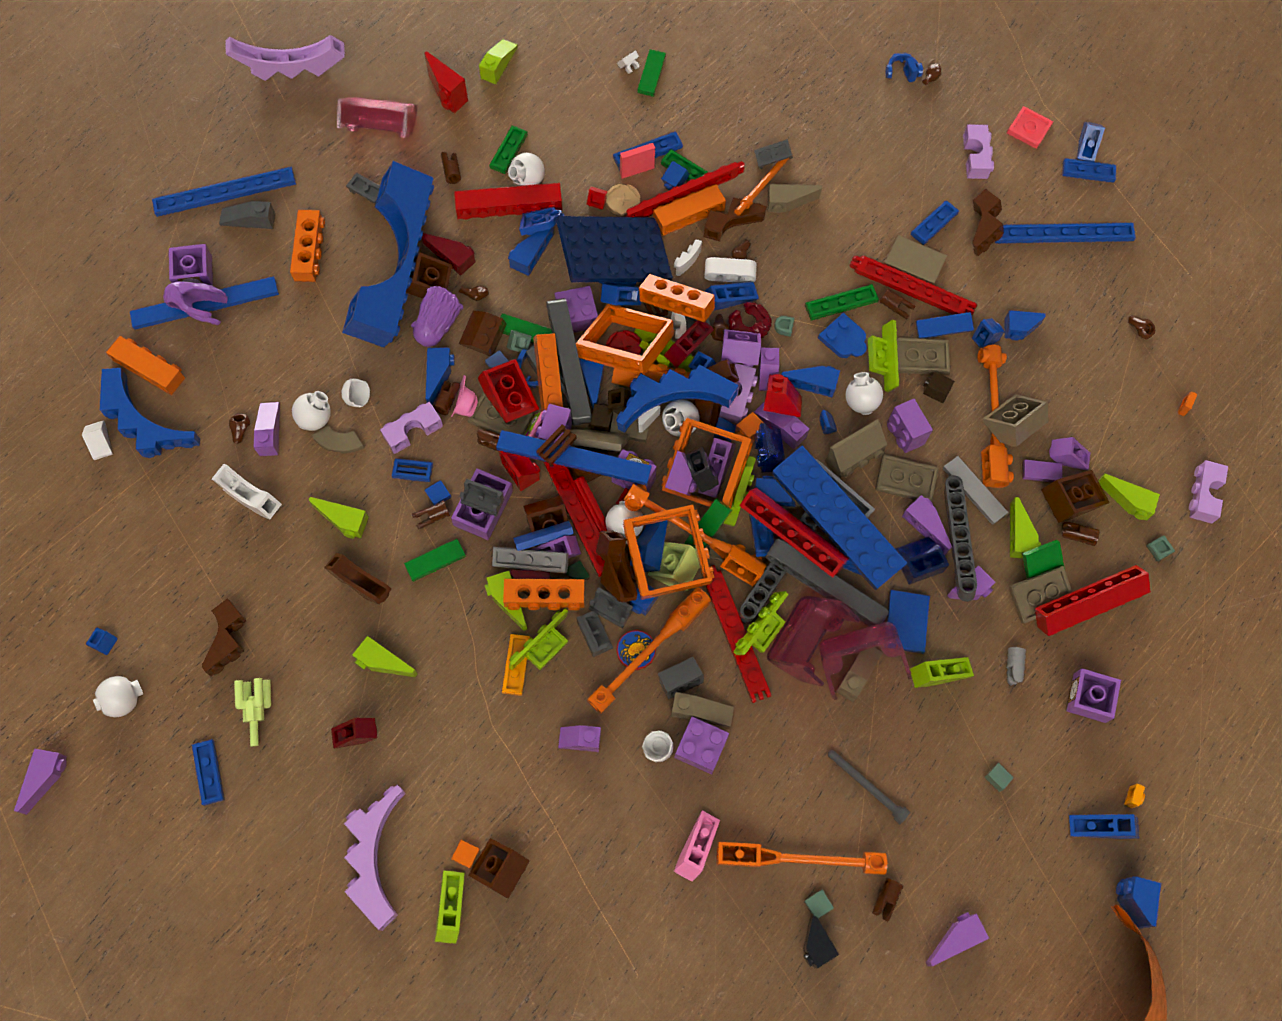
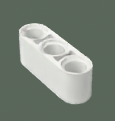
(730, 270)

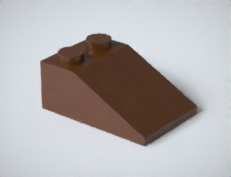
(1074, 495)

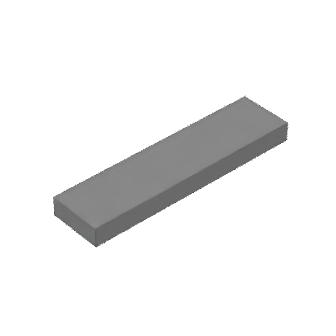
(976, 491)
(530, 559)

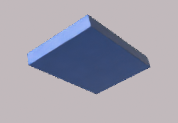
(910, 618)

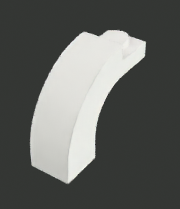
(245, 493)

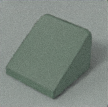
(518, 341)
(999, 777)

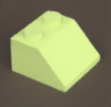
(678, 564)

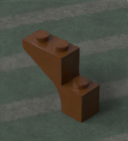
(718, 222)
(989, 227)
(710, 410)
(615, 571)
(359, 580)
(224, 647)

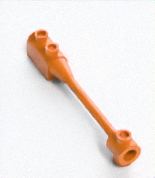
(994, 456)
(735, 558)
(679, 619)
(755, 856)

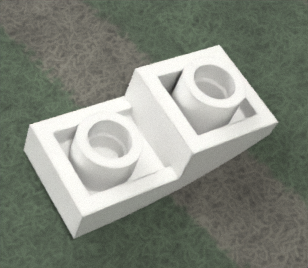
(687, 259)
(679, 324)

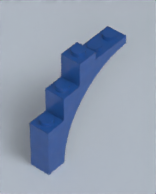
(673, 386)
(150, 438)

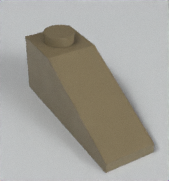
(788, 197)
(859, 673)
(706, 710)

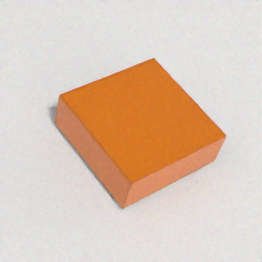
(1187, 403)
(465, 854)

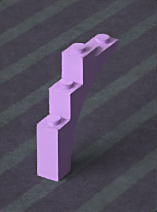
(290, 62)
(367, 828)

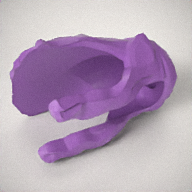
(183, 294)
(435, 316)

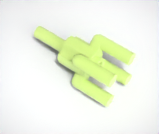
(253, 706)

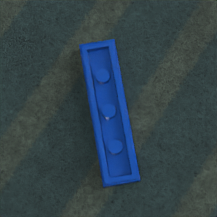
(662, 146)

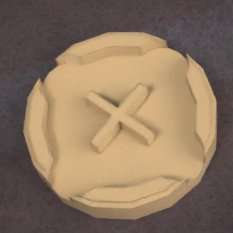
(622, 198)

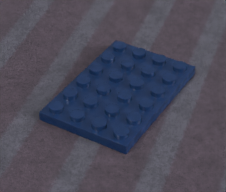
(612, 248)

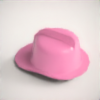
(466, 401)

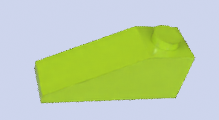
(496, 61)
(1130, 497)
(345, 518)
(1022, 532)
(496, 588)
(379, 659)
(941, 671)
(449, 907)

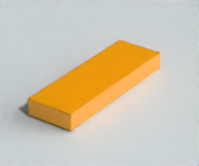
(514, 679)

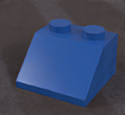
(1139, 900)

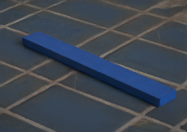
(223, 191)
(1068, 233)
(236, 295)
(577, 458)

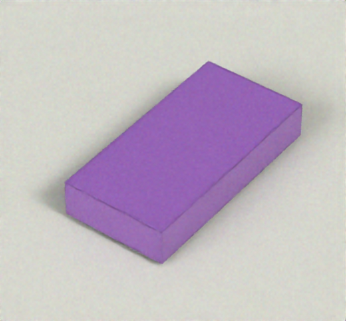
(1041, 471)

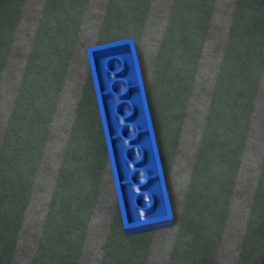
(839, 517)

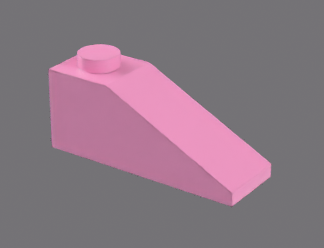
(697, 847)

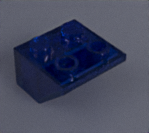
(769, 447)
(923, 560)

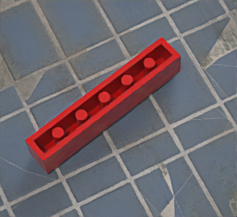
(507, 200)
(794, 532)
(1092, 600)

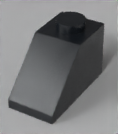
(702, 469)
(818, 945)

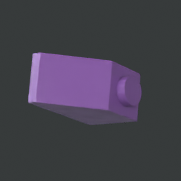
(767, 365)
(1070, 453)
(680, 476)
(984, 585)
(580, 738)

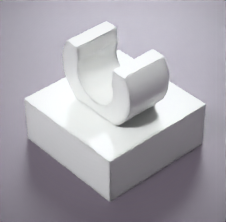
(629, 60)

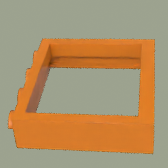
(619, 359)
(738, 469)
(697, 534)

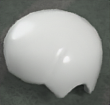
(355, 392)
(657, 746)

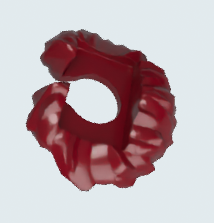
(762, 324)

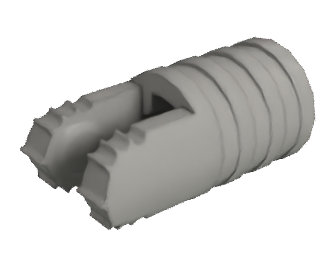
(1015, 665)

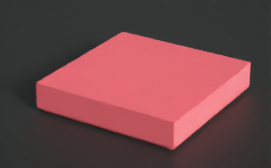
(1030, 127)
(637, 160)

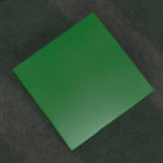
(1043, 558)

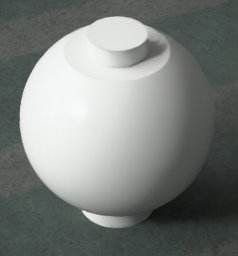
(526, 169)
(864, 394)
(311, 411)
(676, 413)
(617, 514)
(117, 696)

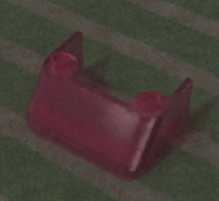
(376, 114)
(803, 634)
(878, 635)

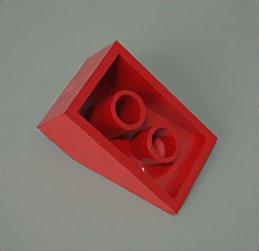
(447, 83)
(508, 391)

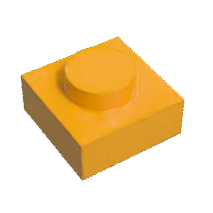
(1135, 796)

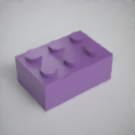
(477, 521)

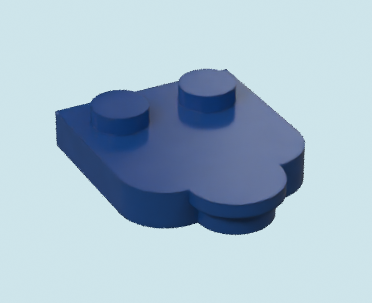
(539, 220)
(844, 337)

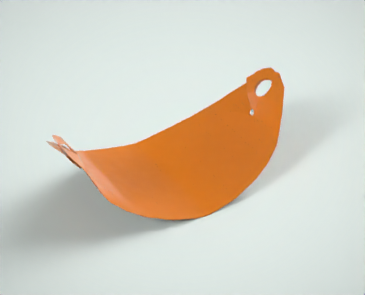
(1158, 1007)

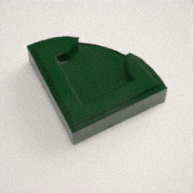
(577, 571)

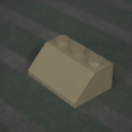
(1017, 419)
(857, 450)

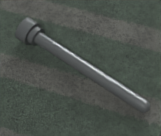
(898, 812)

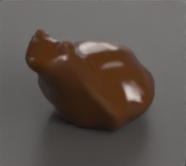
(932, 73)
(741, 251)
(475, 293)
(719, 326)
(1144, 326)
(238, 425)

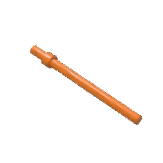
(747, 201)

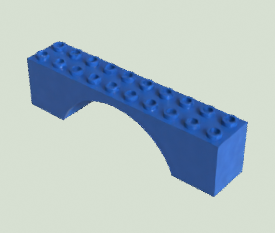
(378, 308)

